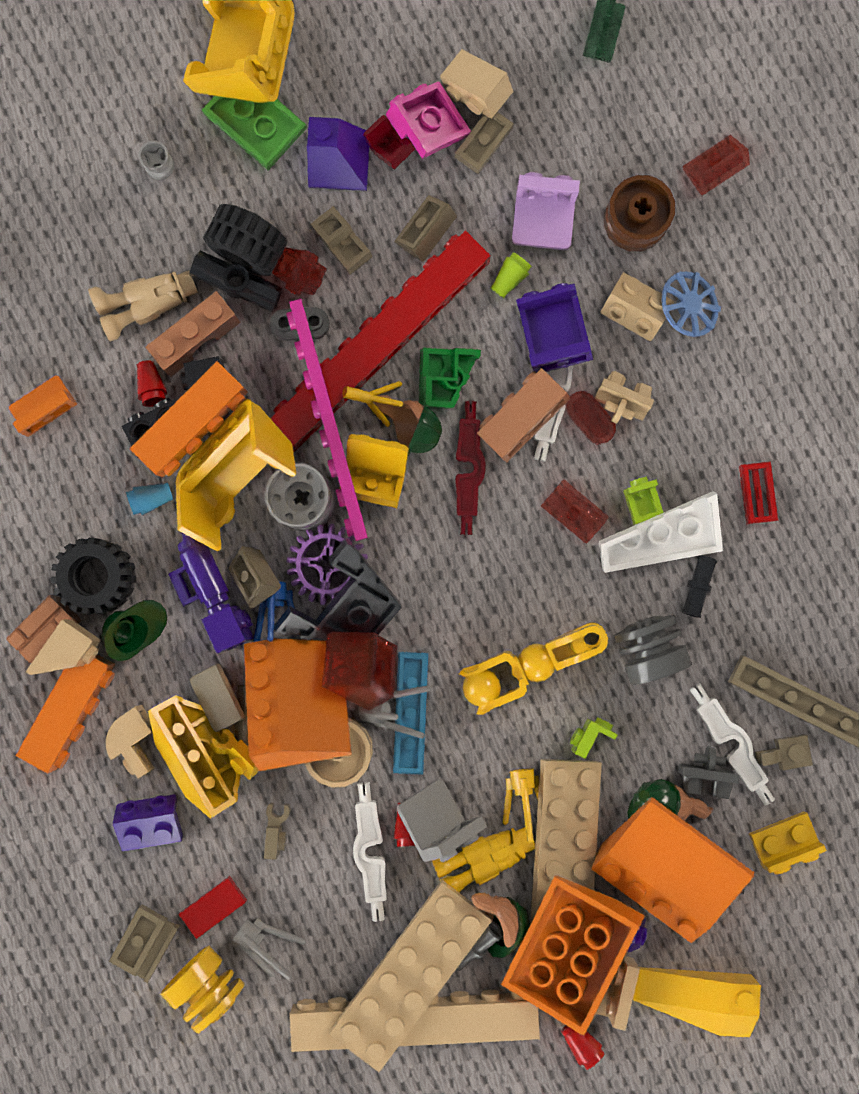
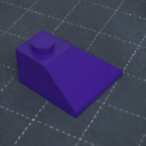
(336, 155)

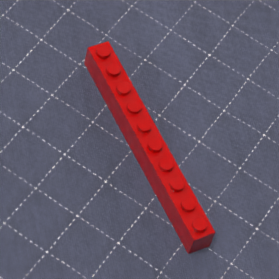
(385, 334)

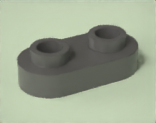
(286, 334)

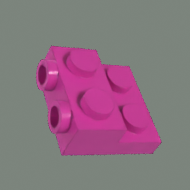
(427, 119)

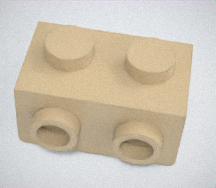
(636, 307)

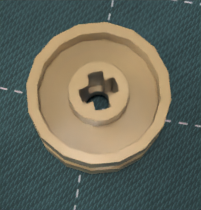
(345, 769)

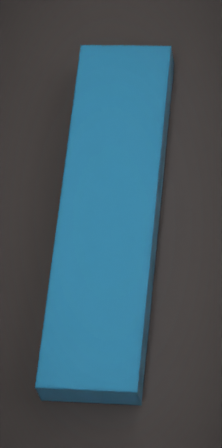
(411, 713)

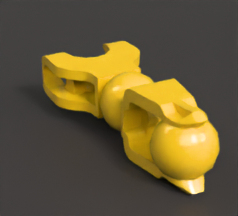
(533, 664)

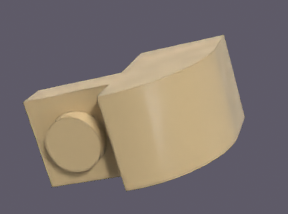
(124, 740)

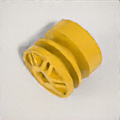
(203, 989)

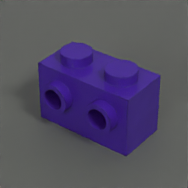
(227, 627)

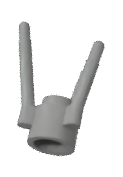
(381, 713)
(249, 939)

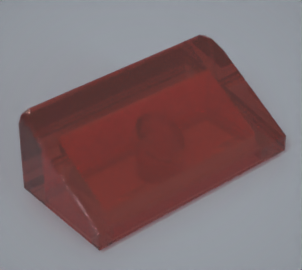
(717, 164)
(575, 511)

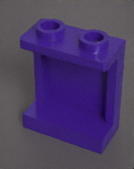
(554, 328)

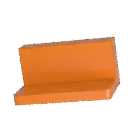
(41, 406)

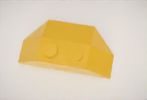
(184, 743)

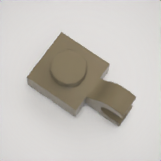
(789, 753)
(275, 838)

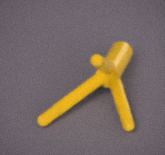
(371, 396)

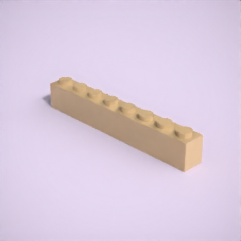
(445, 1021)

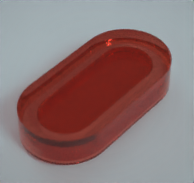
(590, 417)

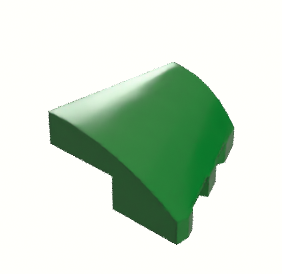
(443, 375)

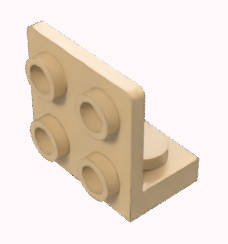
(619, 995)

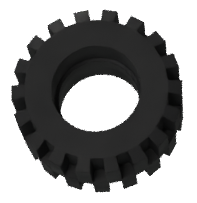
(245, 239)
(69, 571)

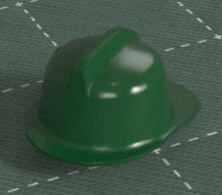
(134, 629)

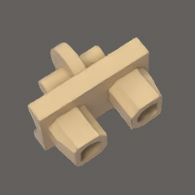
(622, 400)

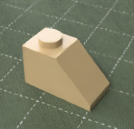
(66, 648)

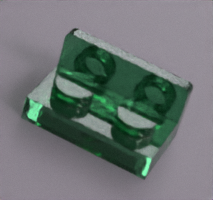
(604, 30)

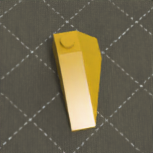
(710, 1000)

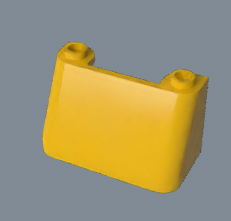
(244, 50)

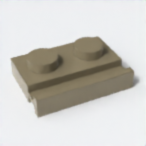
(144, 943)

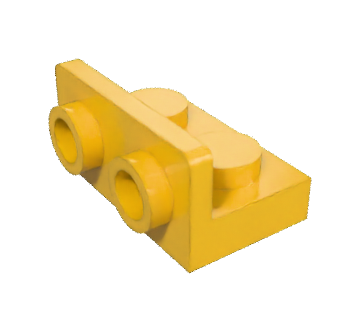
(787, 843)

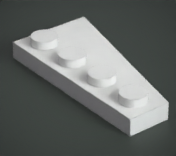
(673, 535)

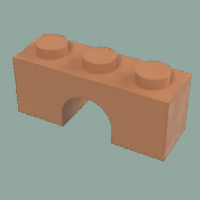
(179, 342)

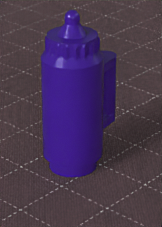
(202, 572)

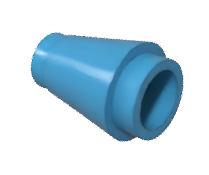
(148, 497)

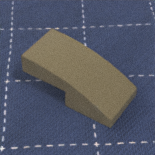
(341, 240)

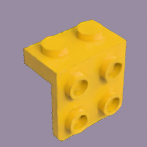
(376, 469)

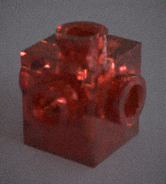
(300, 271)

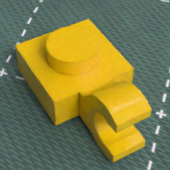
(237, 752)

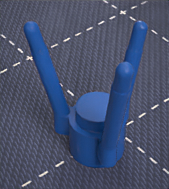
(274, 601)

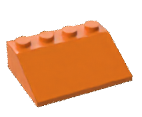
(287, 707)
(671, 870)
(572, 952)

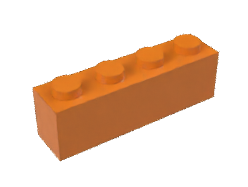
(189, 421)
(64, 713)

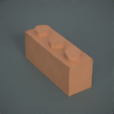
(523, 414)

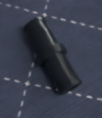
(699, 586)

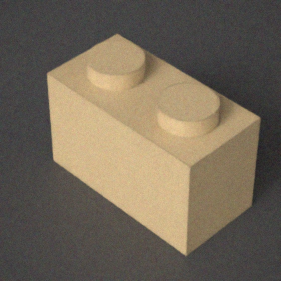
(476, 84)

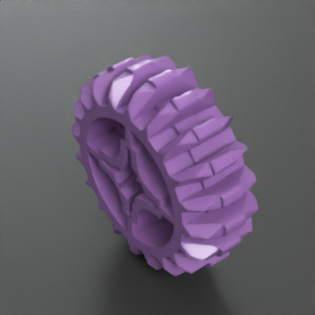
(302, 561)

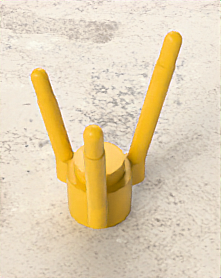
(523, 783)

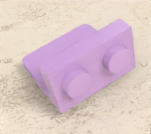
(544, 211)

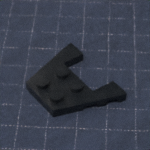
(360, 606)

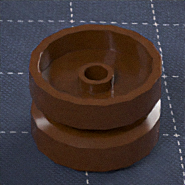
(639, 213)

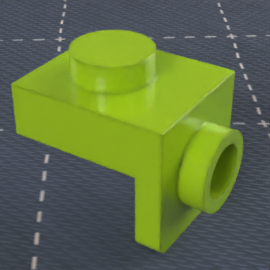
(643, 500)
(584, 738)

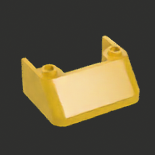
(224, 467)

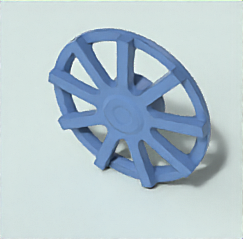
(690, 303)

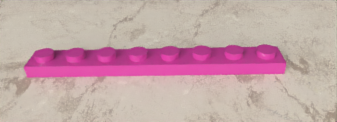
(323, 409)

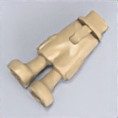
(147, 300)

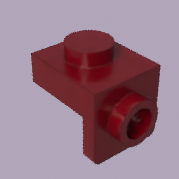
(387, 143)

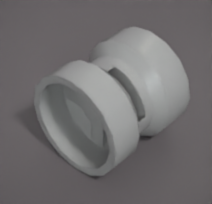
(151, 155)

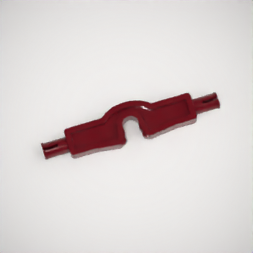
(468, 483)

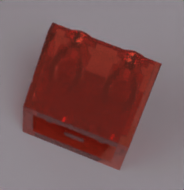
(360, 667)

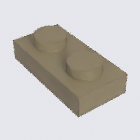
(483, 141)

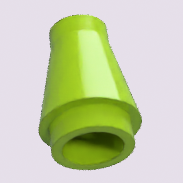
(511, 274)

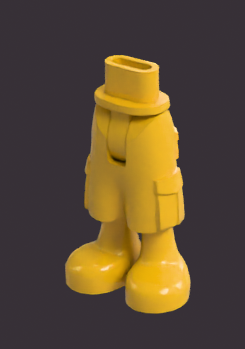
(486, 858)

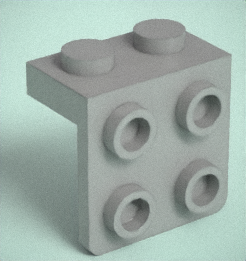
(437, 823)

